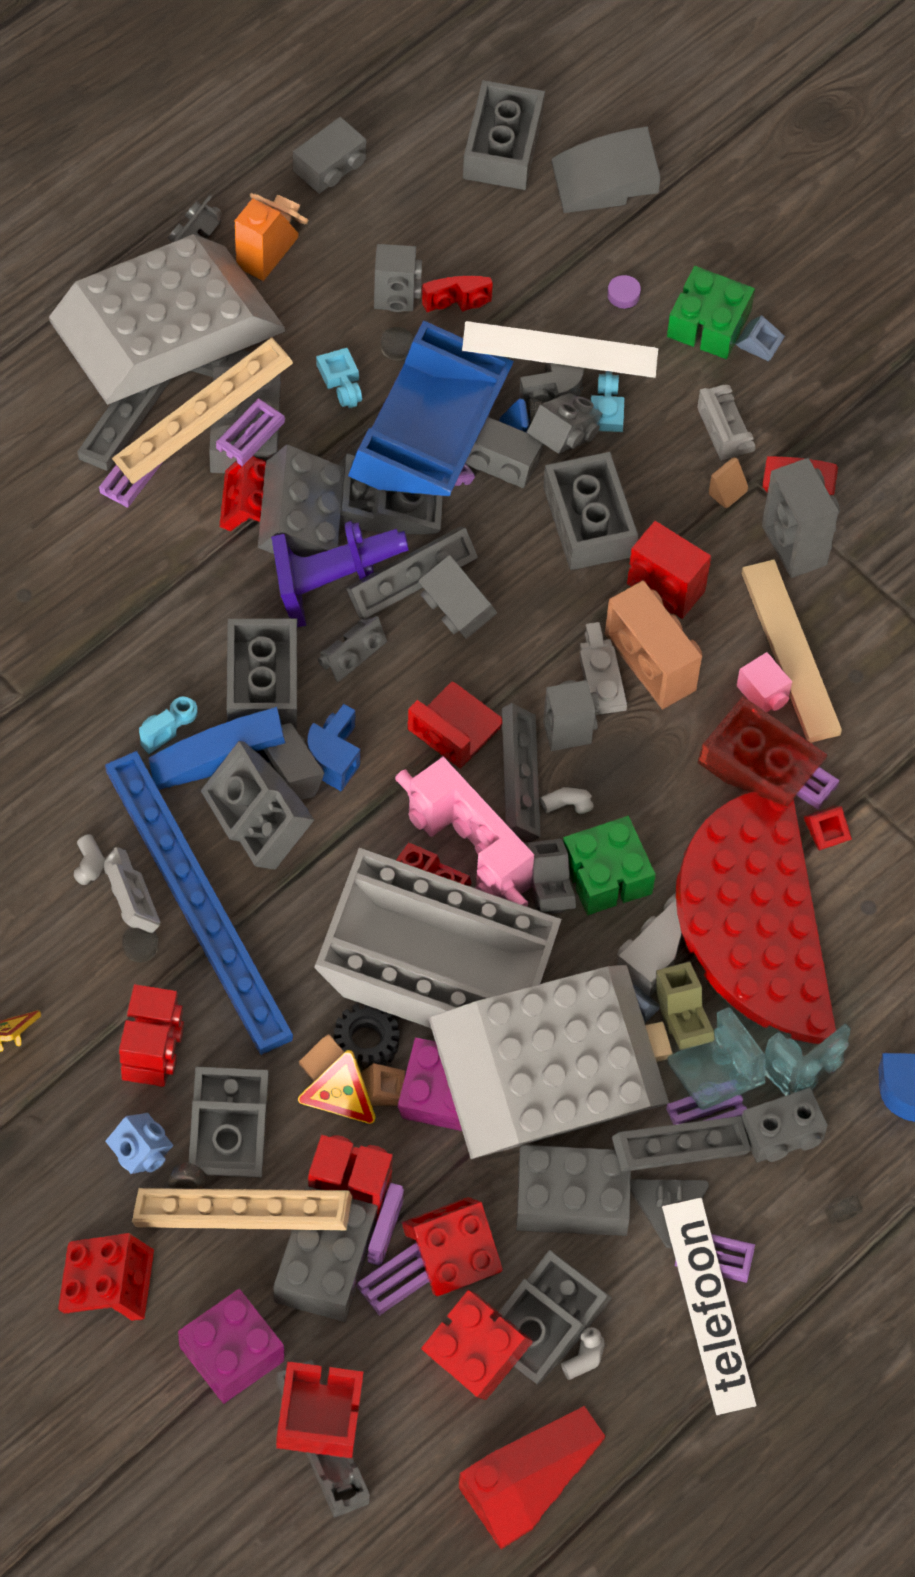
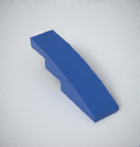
(204, 752)

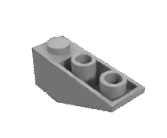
(653, 948)

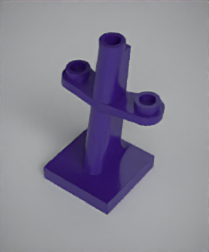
(304, 574)

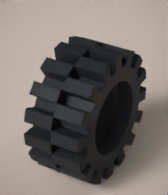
(373, 1019)

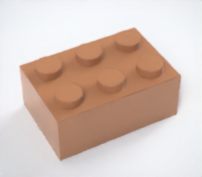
(653, 644)

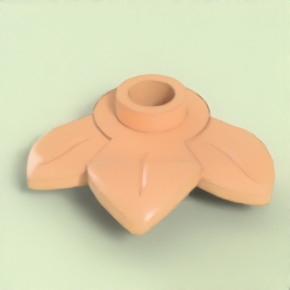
(285, 206)

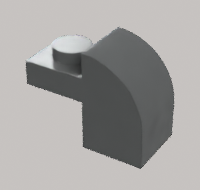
(554, 383)
(550, 877)

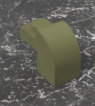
(681, 1005)

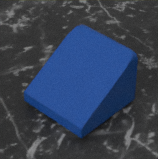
(516, 416)

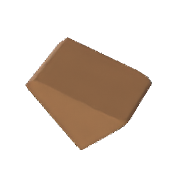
(728, 483)
(321, 1057)
(383, 1084)

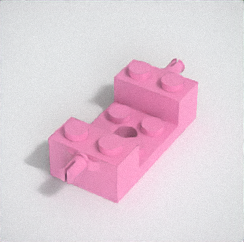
(444, 797)

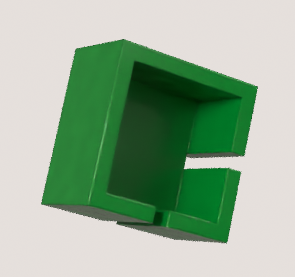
(715, 303)
(607, 857)

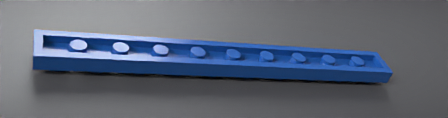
(199, 903)

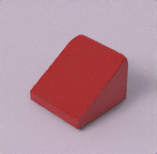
(828, 827)

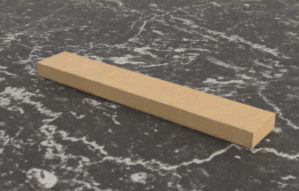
(202, 410)
(791, 651)
(242, 1209)

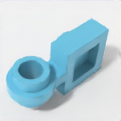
(340, 370)
(610, 406)
(162, 728)

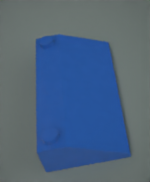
(430, 416)

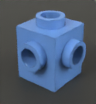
(139, 1143)

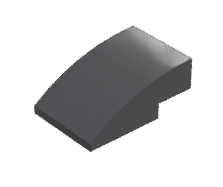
(606, 171)
(387, 510)
(256, 806)
(229, 1121)
(553, 1313)

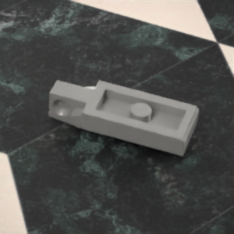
(602, 670)
(130, 892)

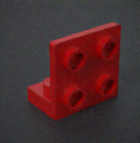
(242, 493)
(454, 724)
(455, 1245)
(107, 1275)

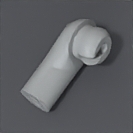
(567, 796)
(92, 863)
(588, 1356)

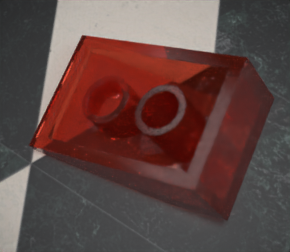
(760, 754)

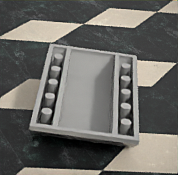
(161, 316)
(428, 942)
(548, 1060)

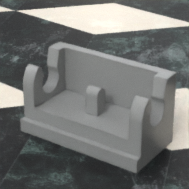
(724, 422)

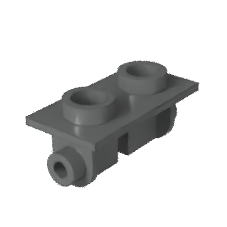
(201, 219)
(359, 644)

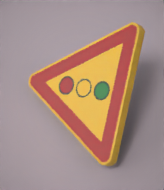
(14, 1026)
(340, 1091)

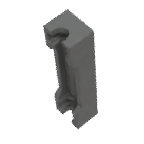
(335, 1474)

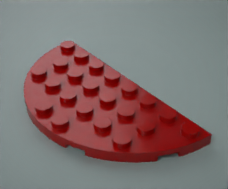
(753, 917)

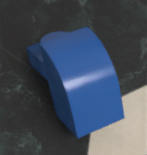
(331, 751)
(898, 1083)

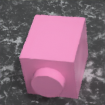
(764, 683)

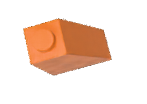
(262, 238)

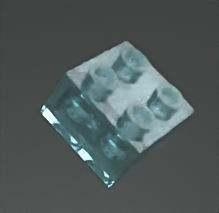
(721, 1067)
(796, 1072)

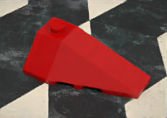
(524, 1478)

